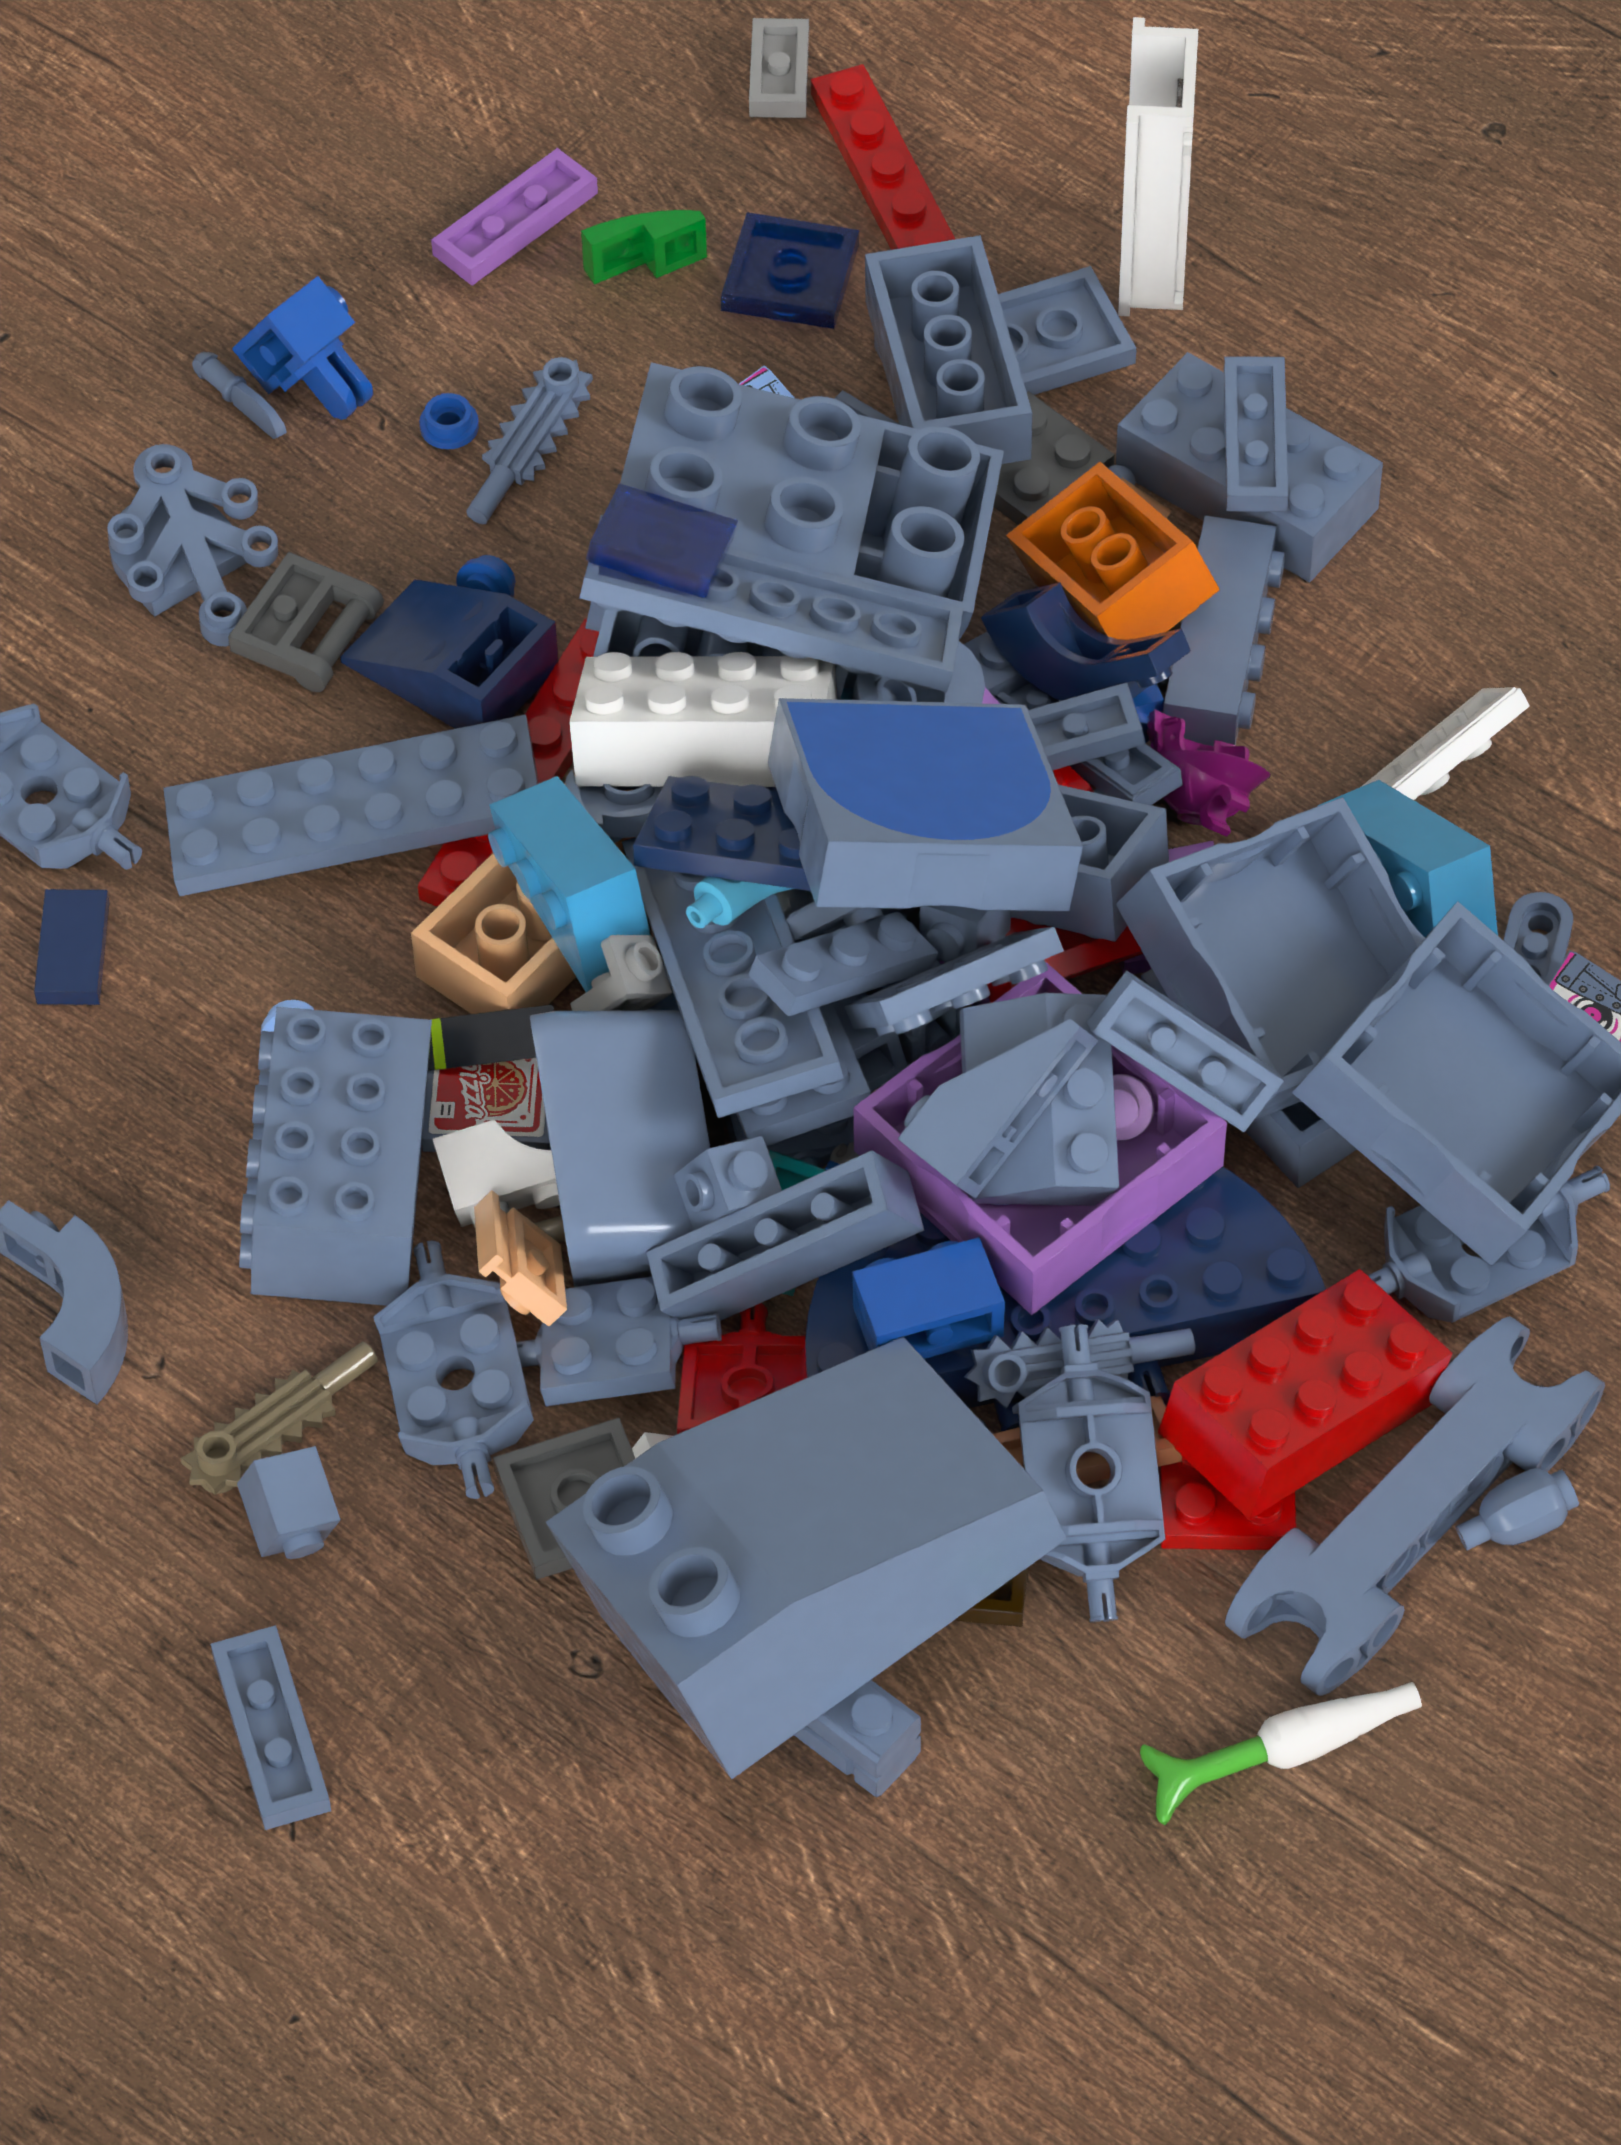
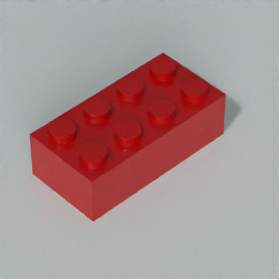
(1303, 1393)

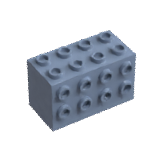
(335, 1156)

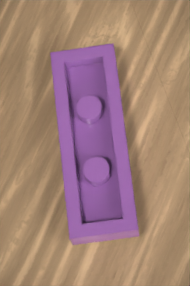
(514, 216)

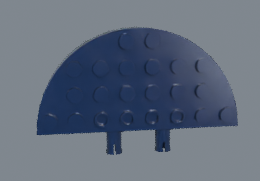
(1205, 1264)

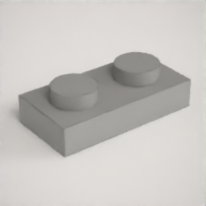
(779, 68)

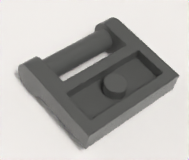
(290, 610)

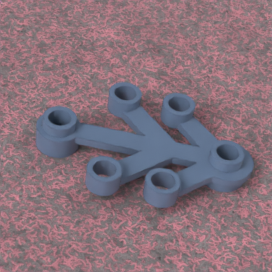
(191, 532)

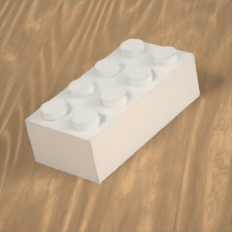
(685, 715)

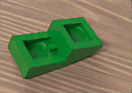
(656, 238)

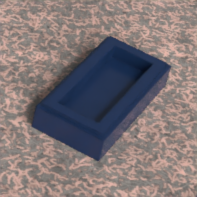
(72, 947)

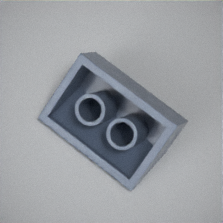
(1073, 1143)

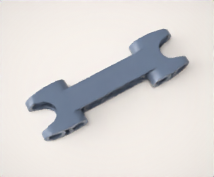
(1346, 1579)

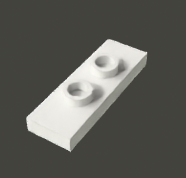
(1455, 739)

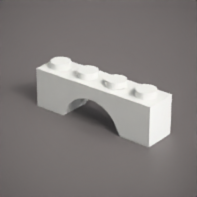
(488, 1160)

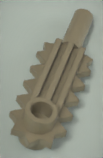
(275, 1419)

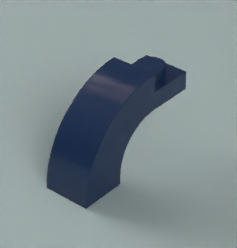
(1067, 656)

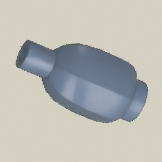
(1521, 1509)

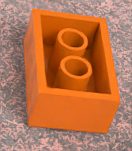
(1114, 557)

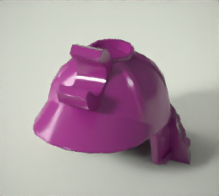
(1213, 777)

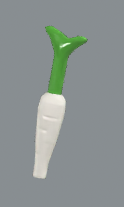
(1282, 1742)

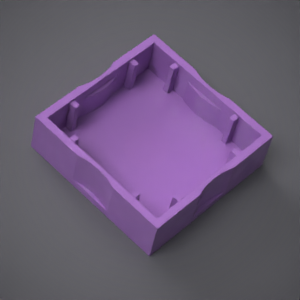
(1049, 1247)

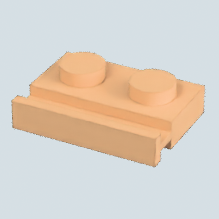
(523, 1258)

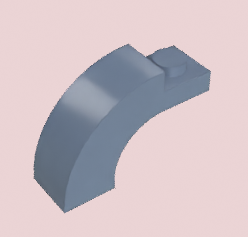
(91, 1329)

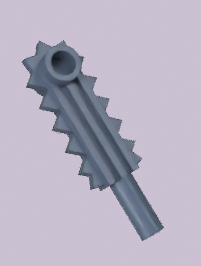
(531, 433)
(1029, 1366)

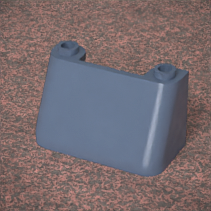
(619, 1127)

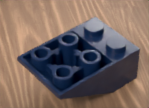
(457, 652)

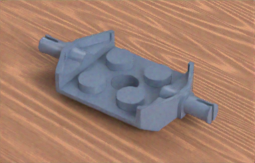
(87, 801)
(1448, 1284)
(444, 1327)
(1105, 1416)

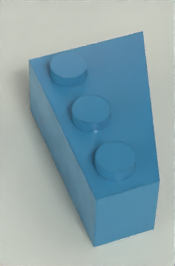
(1424, 856)
(568, 873)

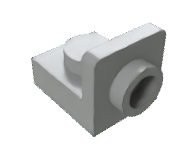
(634, 979)

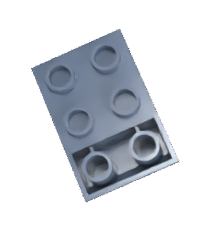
(819, 483)

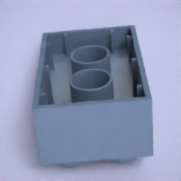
(803, 1545)

